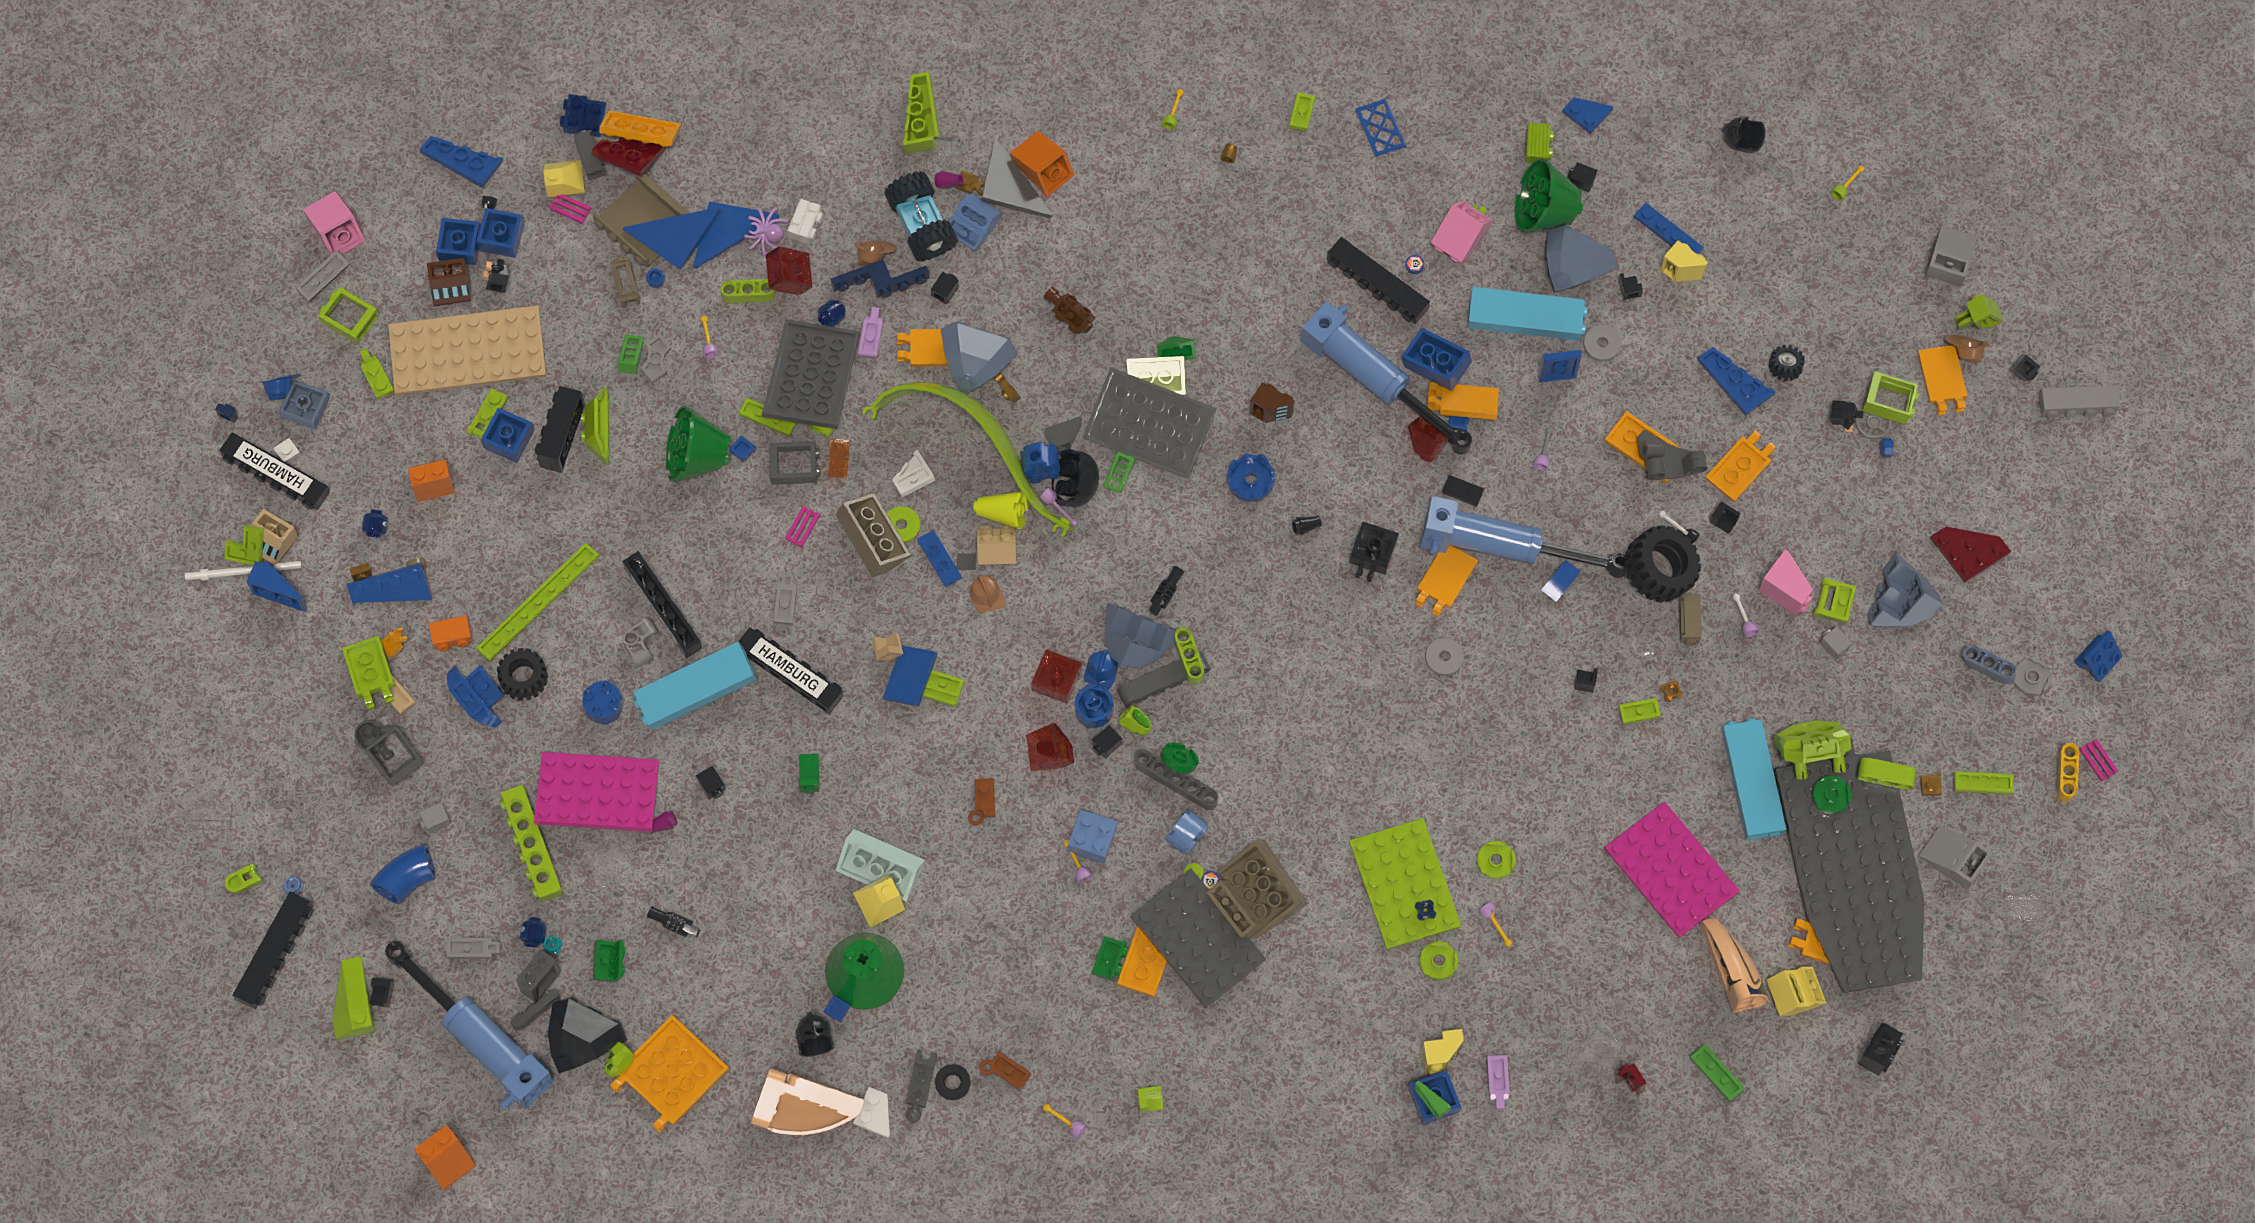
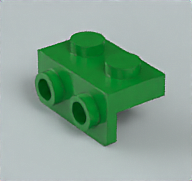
(1109, 958)
(608, 960)

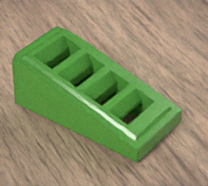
(630, 365)
(1129, 467)
(1434, 1103)

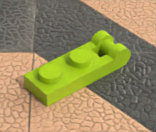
(487, 410)

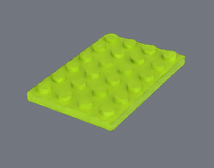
(1397, 873)

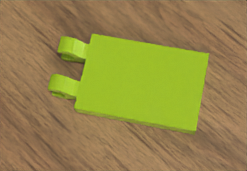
(369, 670)

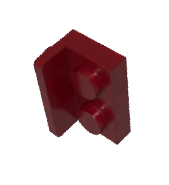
(1635, 1079)

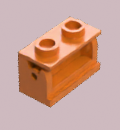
(450, 633)

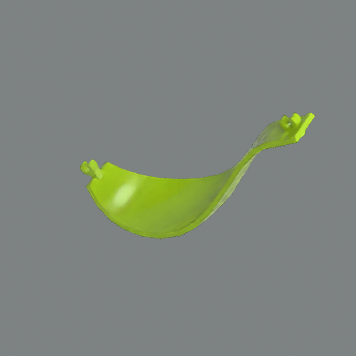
(992, 428)

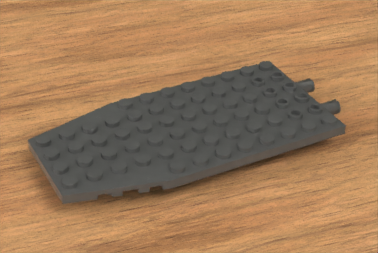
(1857, 876)

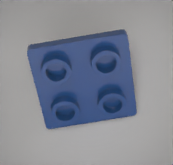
(2100, 656)

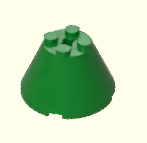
(1546, 198)
(695, 446)
(864, 970)

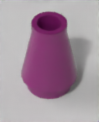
(946, 179)
(664, 822)

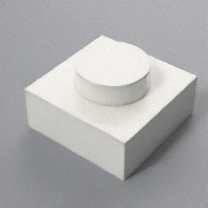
(286, 450)

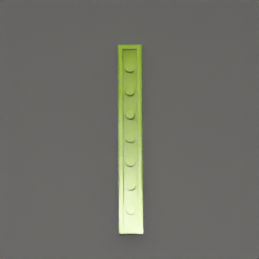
(537, 602)

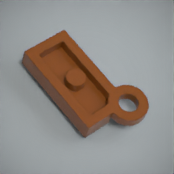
(983, 800)
(1006, 1070)

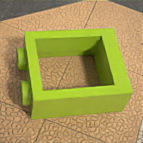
(363, 324)
(1892, 384)

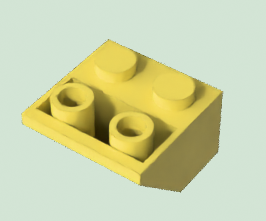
(1683, 263)

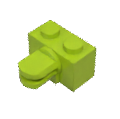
(1981, 312)

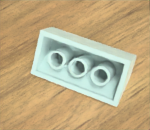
(871, 859)

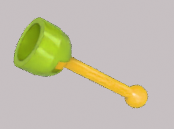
(1171, 119)
(1841, 189)

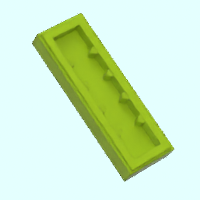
(1983, 782)

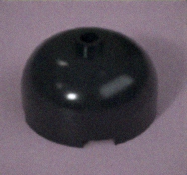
(1083, 478)

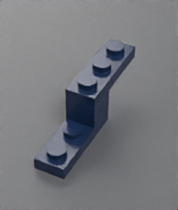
(880, 279)

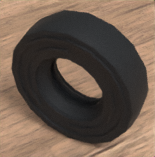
(947, 1071)

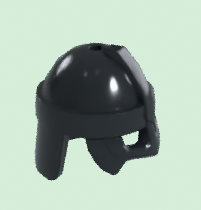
(1744, 134)
(813, 1036)

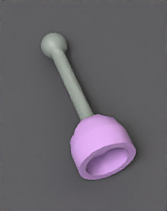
(1542, 462)

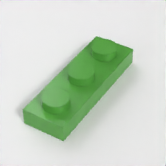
(1717, 1073)

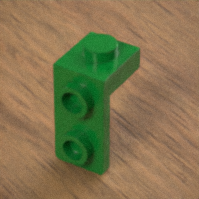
(809, 773)

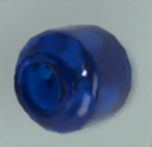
(831, 313)
(374, 524)
(533, 932)

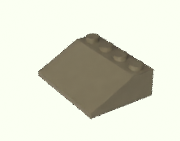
(1263, 885)

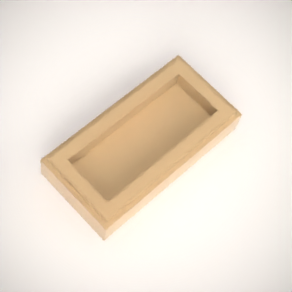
(401, 698)

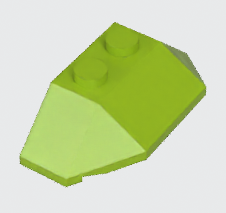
(597, 426)

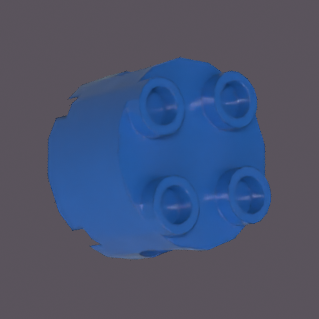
(1040, 462)
(602, 702)
(1094, 706)

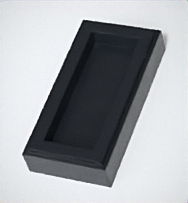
(1462, 490)

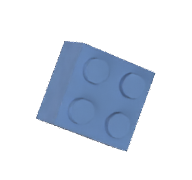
(1092, 836)

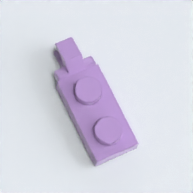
(871, 335)
(1498, 1080)

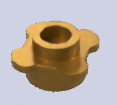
(1674, 685)

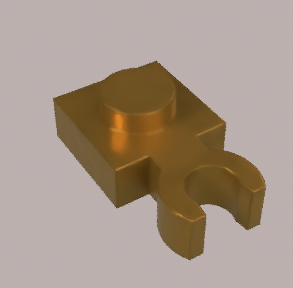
(970, 183)
(1008, 390)

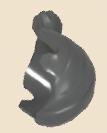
(372, 728)

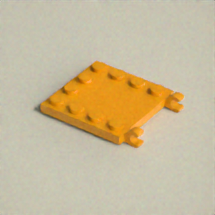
(672, 1072)

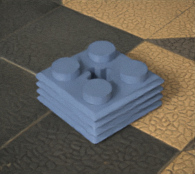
(300, 394)

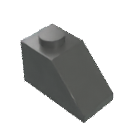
(1063, 434)

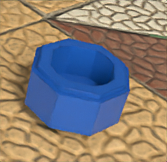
(655, 278)
(1886, 447)

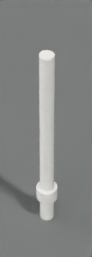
(205, 574)

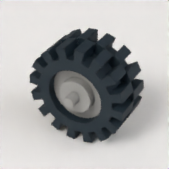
(1786, 362)

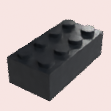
(560, 429)

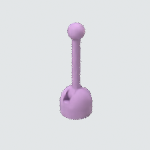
(1049, 497)

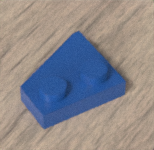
(1587, 113)

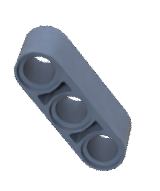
(1984, 656)

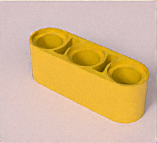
(2072, 765)

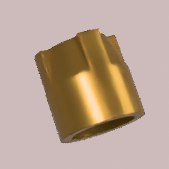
(1229, 153)

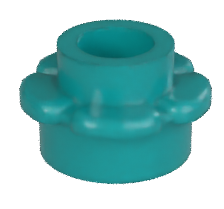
(552, 940)

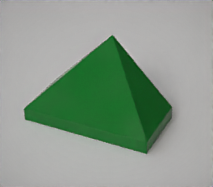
(1177, 347)

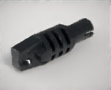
(1165, 591)
(673, 922)

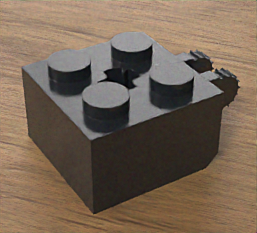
(1364, 554)
(1881, 1047)

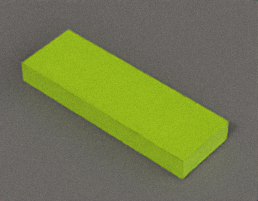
(753, 411)

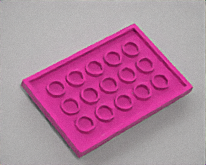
(596, 791)
(1671, 869)

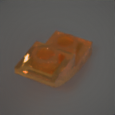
(838, 458)

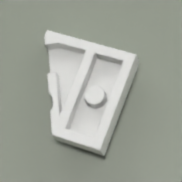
(913, 475)

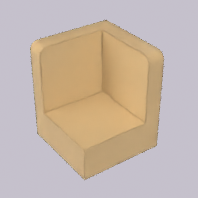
(887, 648)

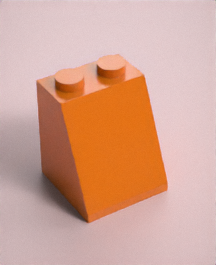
(1043, 163)
(431, 480)
(444, 1157)

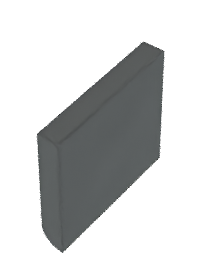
(966, 561)

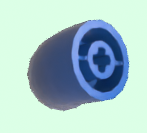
(404, 874)

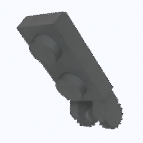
(534, 1010)

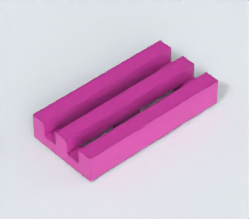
(572, 201)
(809, 513)
(2083, 750)

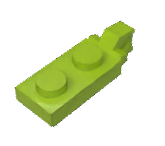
(375, 375)

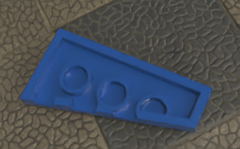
(467, 163)
(1735, 381)
(395, 585)

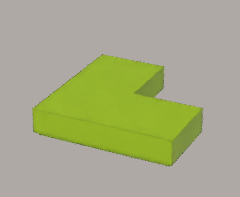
(248, 550)

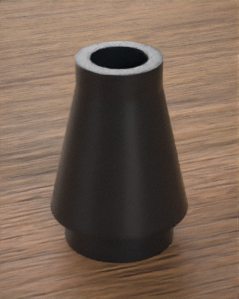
(1305, 524)

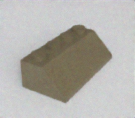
(872, 534)

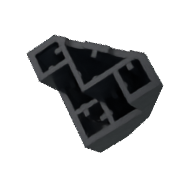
(580, 1034)

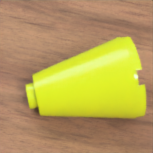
(1003, 508)

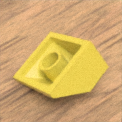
(564, 178)
(879, 900)

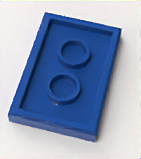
(1559, 366)
(910, 676)

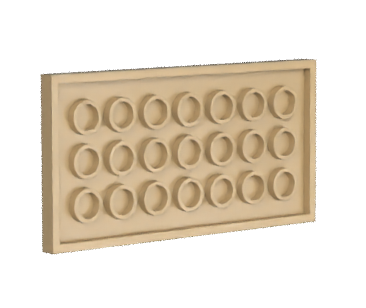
(467, 350)

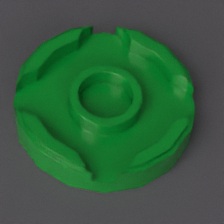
(1179, 758)
(1831, 794)

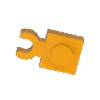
(392, 642)

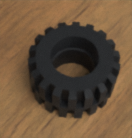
(529, 687)

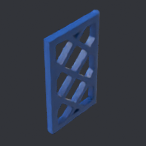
(1372, 139)

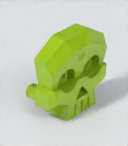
(1812, 743)

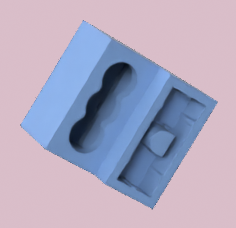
(974, 221)

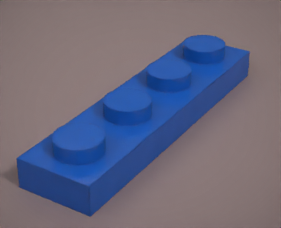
(1665, 228)

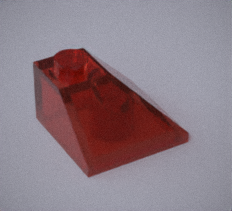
(1426, 439)
(1049, 749)

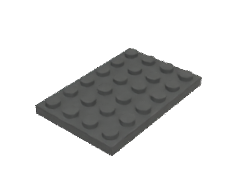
(811, 374)
(1149, 423)
(1197, 939)

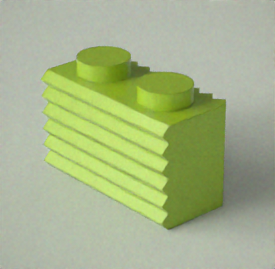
(1537, 142)

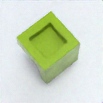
(1150, 1099)

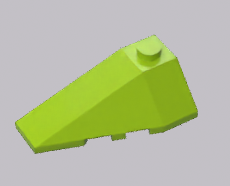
(352, 1004)

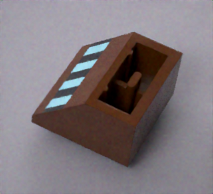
(449, 282)
(1271, 404)

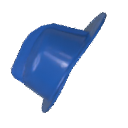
(279, 387)
(1101, 669)

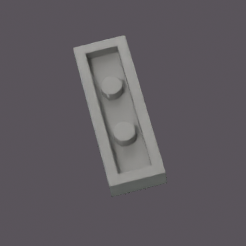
(322, 276)

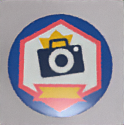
(1414, 264)
(1210, 879)

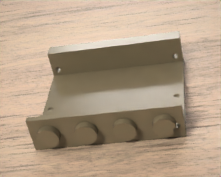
(638, 204)

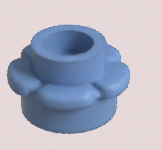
(292, 881)

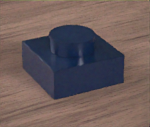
(226, 412)

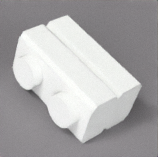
(804, 221)

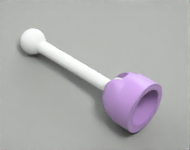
(1749, 628)

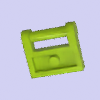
(1841, 601)

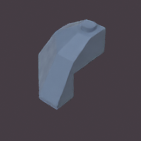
(1576, 258)
(975, 354)
(1903, 597)
(1135, 638)

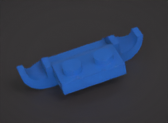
(476, 694)

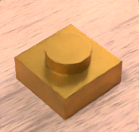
(360, 572)
(1931, 785)

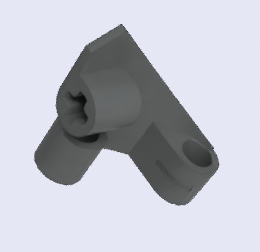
(1669, 461)

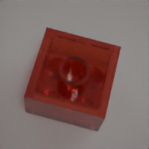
(788, 270)
(1056, 676)

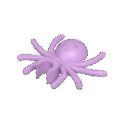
(766, 230)

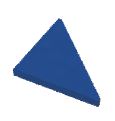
(726, 230)
(674, 236)

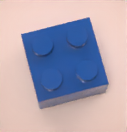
(500, 232)
(458, 240)
(507, 435)
(1443, 1087)

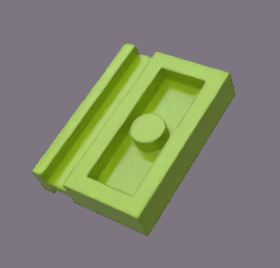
(943, 688)

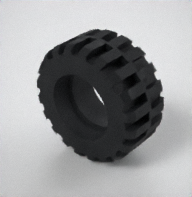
(1676, 549)

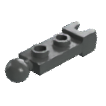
(920, 1085)

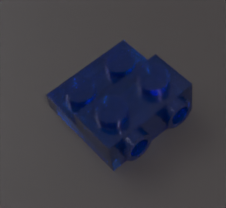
(582, 115)

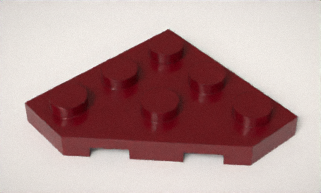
(628, 154)
(1969, 551)

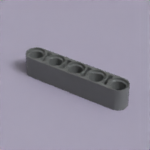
(1157, 682)
(1181, 787)

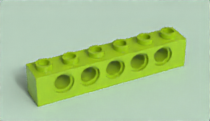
(517, 797)

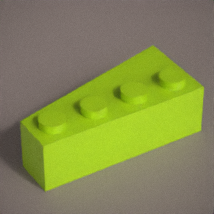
(922, 115)

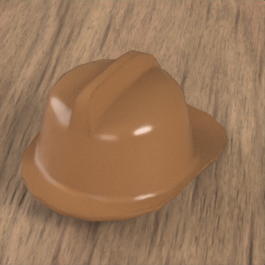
(873, 251)
(1968, 348)
(986, 594)

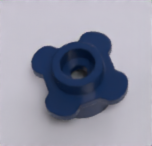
(1429, 905)

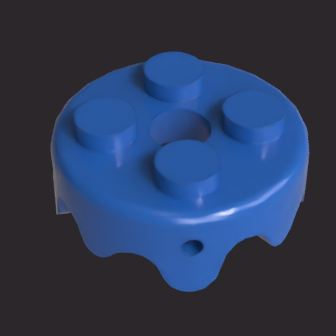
(1251, 465)

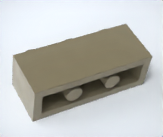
(1235, 909)

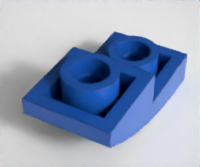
(1560, 580)

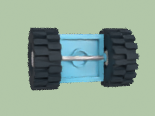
(913, 201)

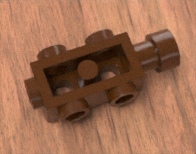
(1070, 310)

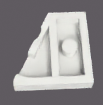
(874, 1113)

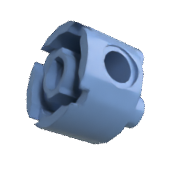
(1185, 832)

